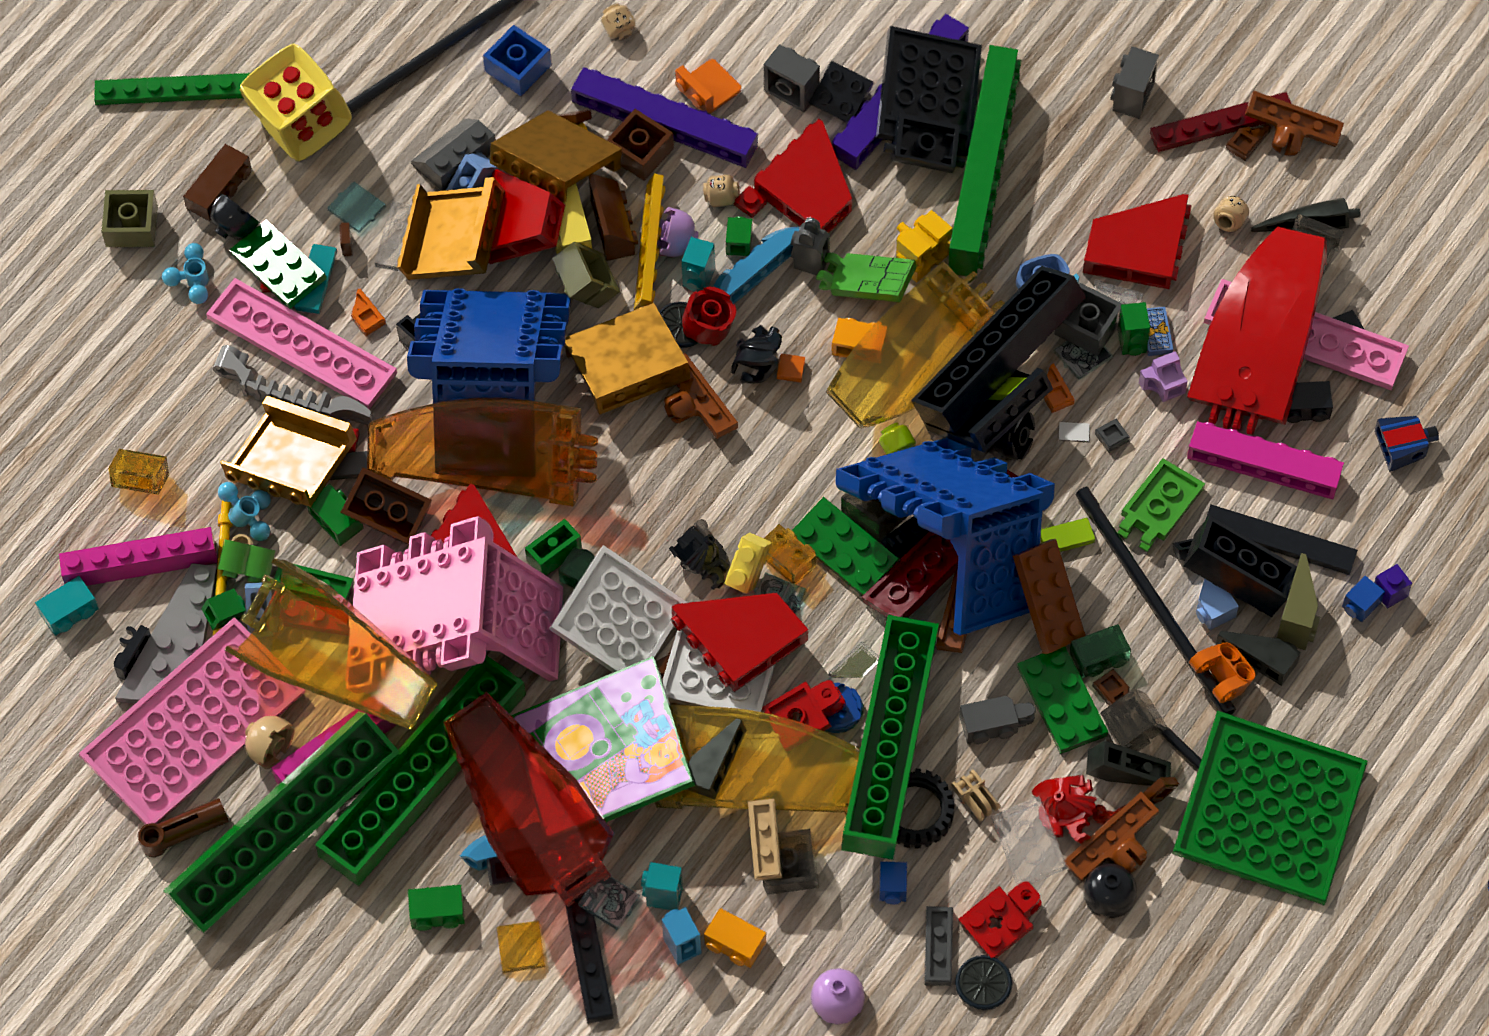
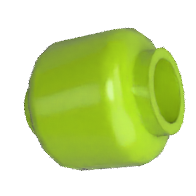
(896, 438)

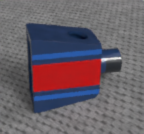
(1403, 440)

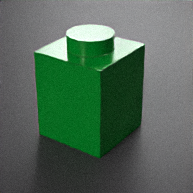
(739, 236)
(223, 608)

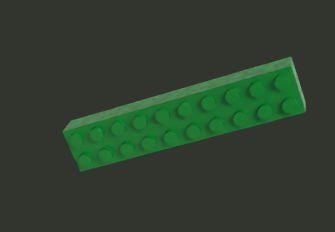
(984, 161)
(890, 737)
(411, 778)
(281, 821)

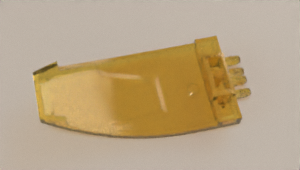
(910, 346)
(774, 761)

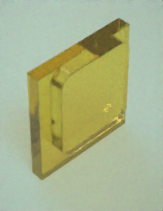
(520, 946)

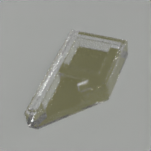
(856, 663)

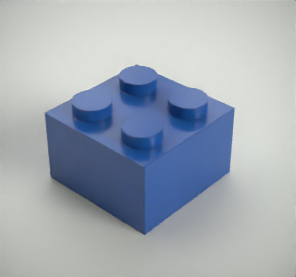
(517, 60)

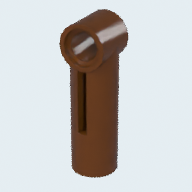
(181, 827)

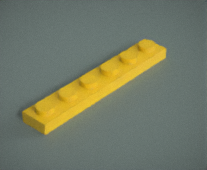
(648, 245)

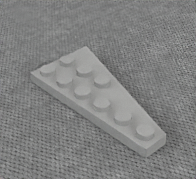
(176, 635)

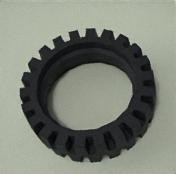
(943, 823)

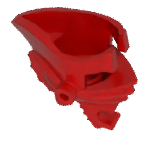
(1067, 805)

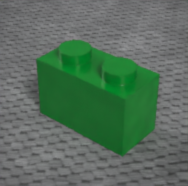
(1133, 328)
(327, 513)
(552, 547)
(436, 907)

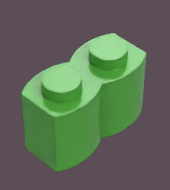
(245, 560)

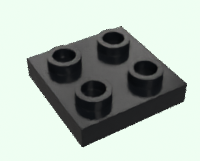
(841, 92)

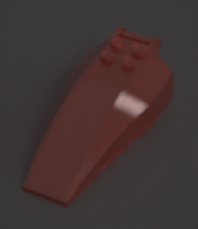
(529, 803)

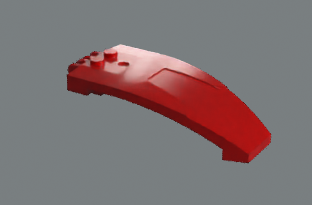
(1261, 332)

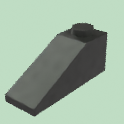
(1264, 654)
(715, 758)
(1125, 765)

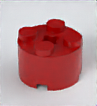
(708, 316)

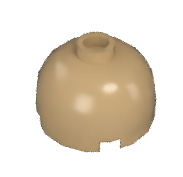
(267, 739)

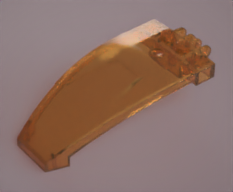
(487, 443)

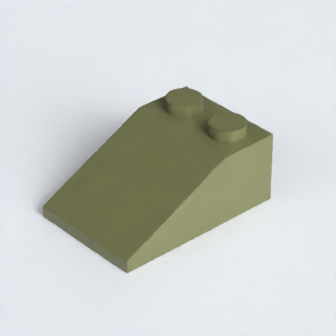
(1299, 617)

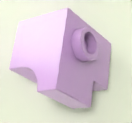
(1164, 377)

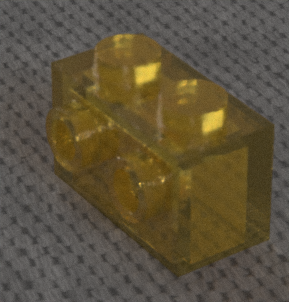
(138, 471)
(789, 555)

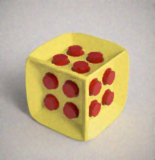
(296, 102)

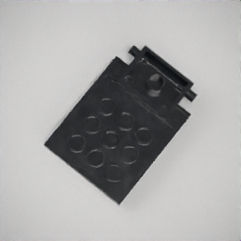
(928, 99)

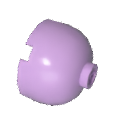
(675, 233)
(837, 996)

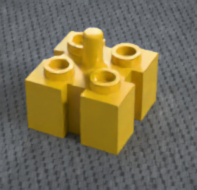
(925, 243)

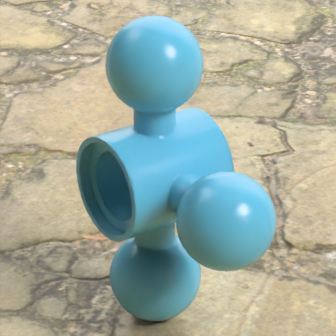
(172, 276)
(246, 509)

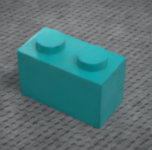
(698, 264)
(67, 606)
(662, 886)

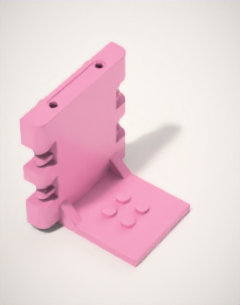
(460, 600)

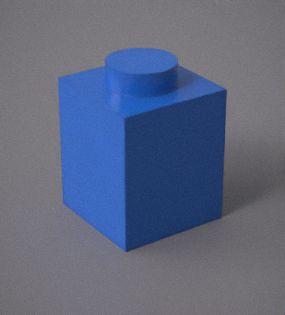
(1363, 599)
(893, 882)

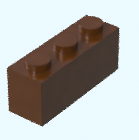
(220, 176)

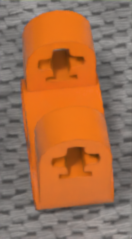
(1228, 667)

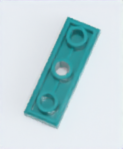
(324, 258)

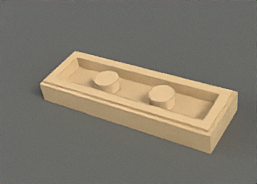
(764, 839)

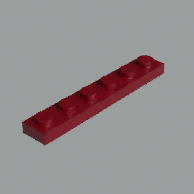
(1205, 126)

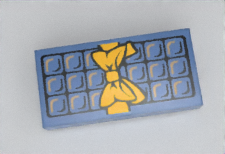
(1159, 336)

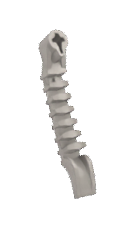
(232, 364)

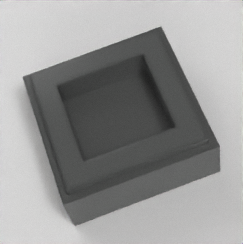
(1112, 435)

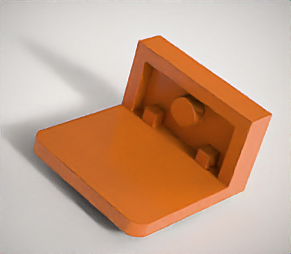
(707, 85)

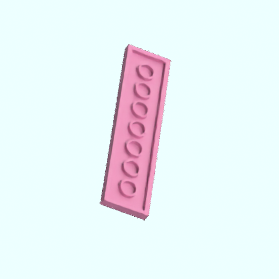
(301, 343)
(1343, 347)

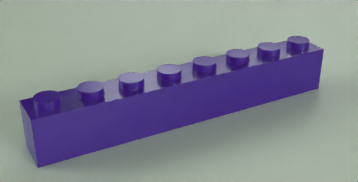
(688, 125)
(859, 136)

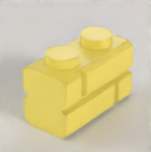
(748, 563)

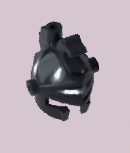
(758, 354)
(701, 553)

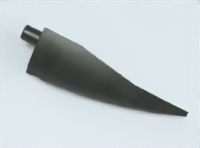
(1330, 212)

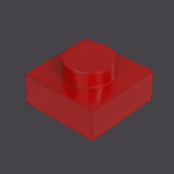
(750, 201)

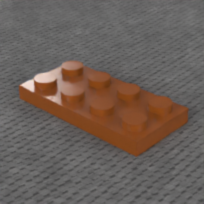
(1049, 596)

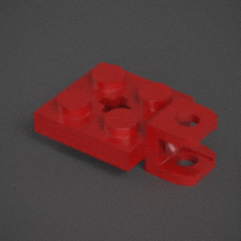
(814, 703)
(1014, 915)

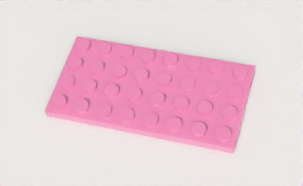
(186, 727)

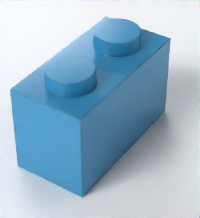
(681, 935)

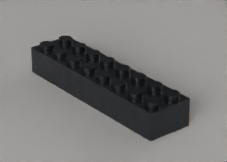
(998, 349)

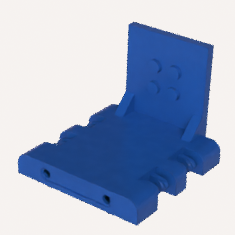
(488, 342)
(972, 506)

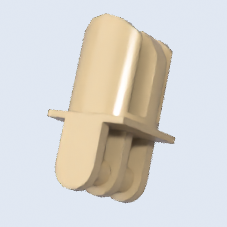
(976, 797)

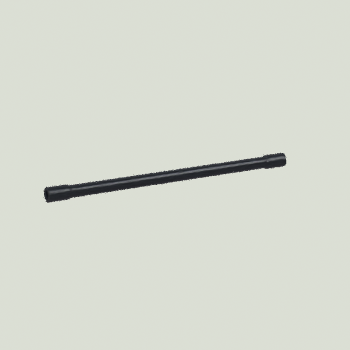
(429, 54)
(1092, 507)

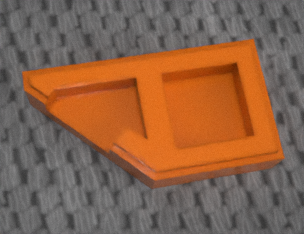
(366, 314)
(1060, 396)

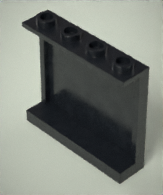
(999, 415)

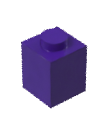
(1395, 585)

